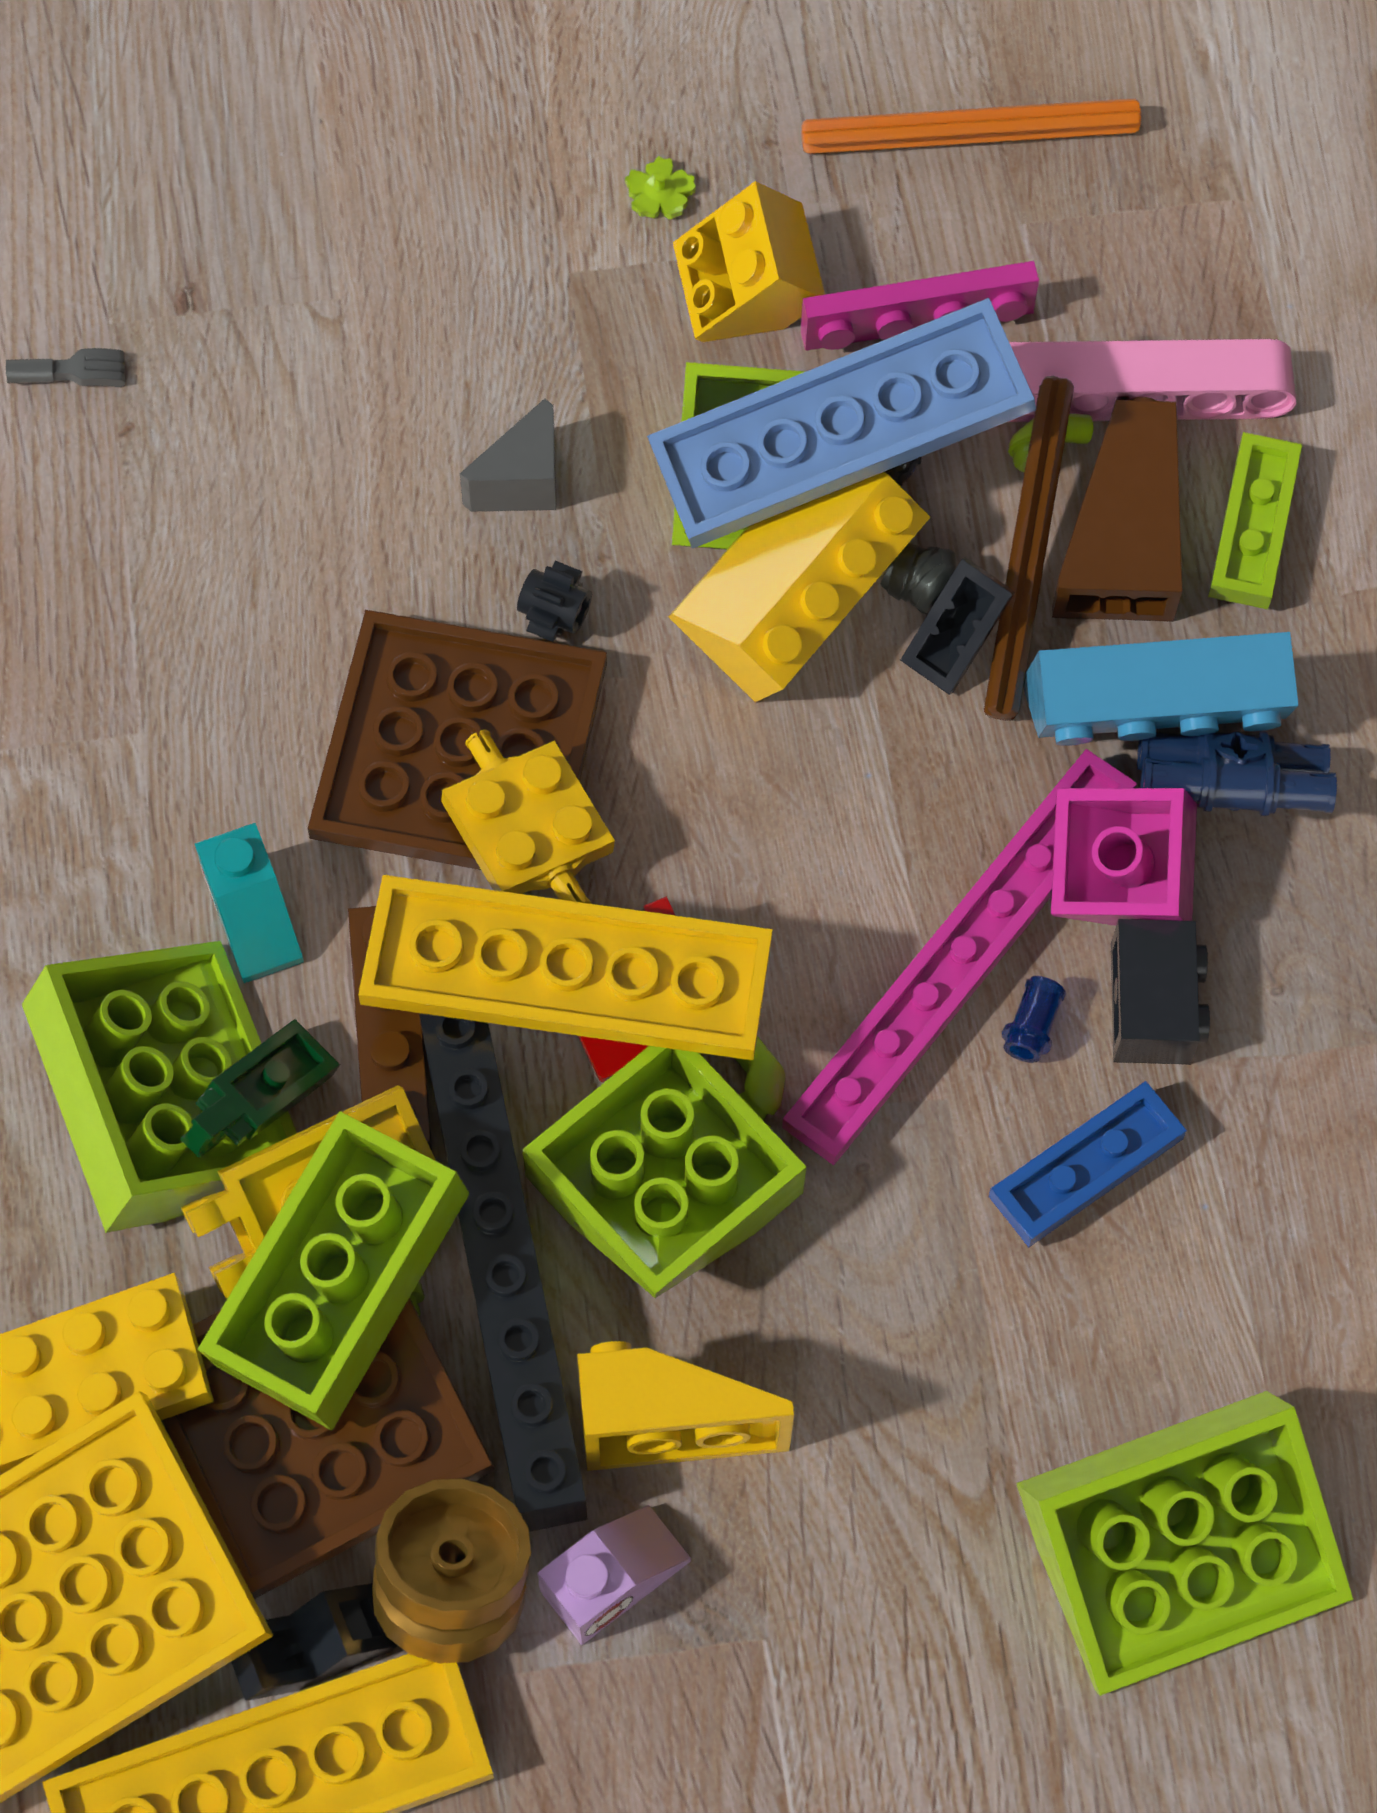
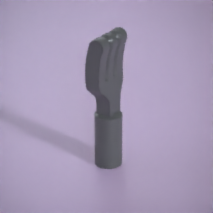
(84, 368)

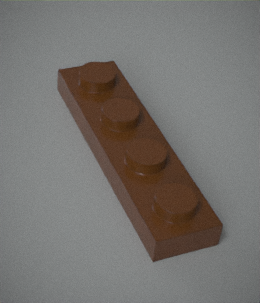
(387, 1039)

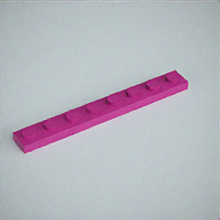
(939, 978)

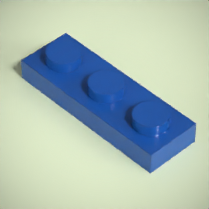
(1087, 1163)

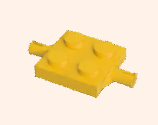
(527, 820)

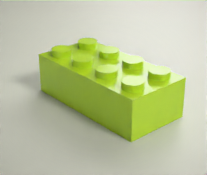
(335, 1270)

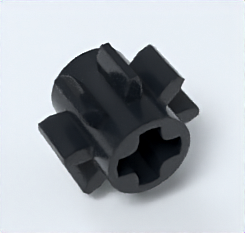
(554, 601)

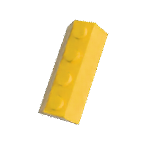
(795, 581)

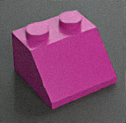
(1124, 854)

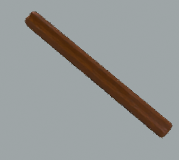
(1029, 548)

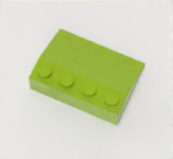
(129, 1057)
(1186, 1540)

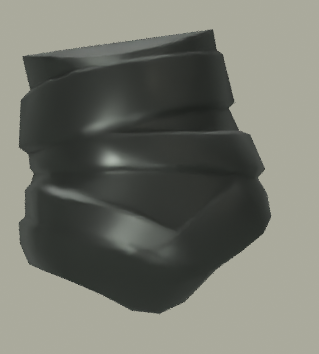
(919, 575)

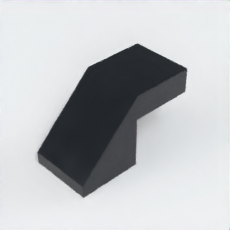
(314, 1644)

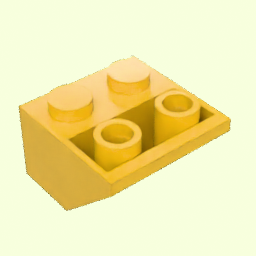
(748, 266)

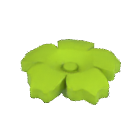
(660, 189)

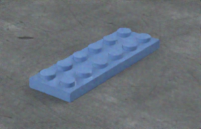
(841, 422)

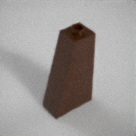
(1128, 529)

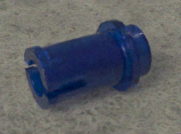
(1029, 1032)

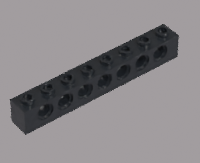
(504, 1274)

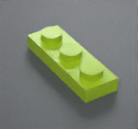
(1255, 521)

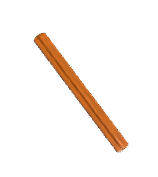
(970, 126)

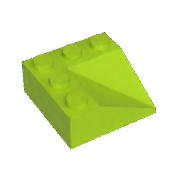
(664, 1168)

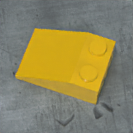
(663, 1410)

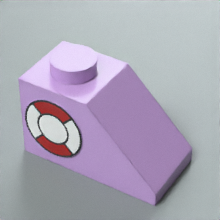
(611, 1571)

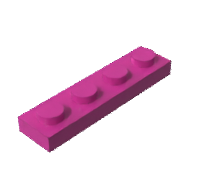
(891, 309)

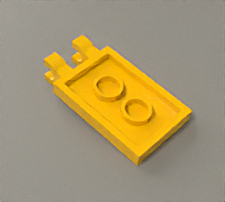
(264, 1180)

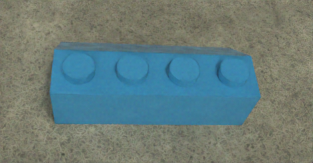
(1162, 686)

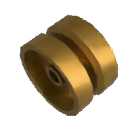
(450, 1570)

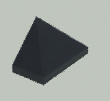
(957, 626)

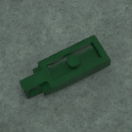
(260, 1088)

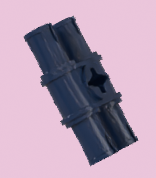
(1240, 771)

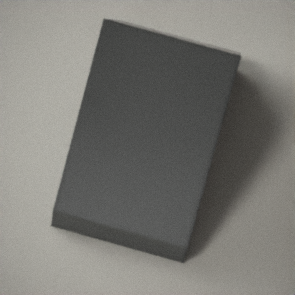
(516, 469)

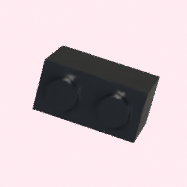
(1157, 992)

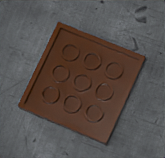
(413, 705)
(304, 1493)

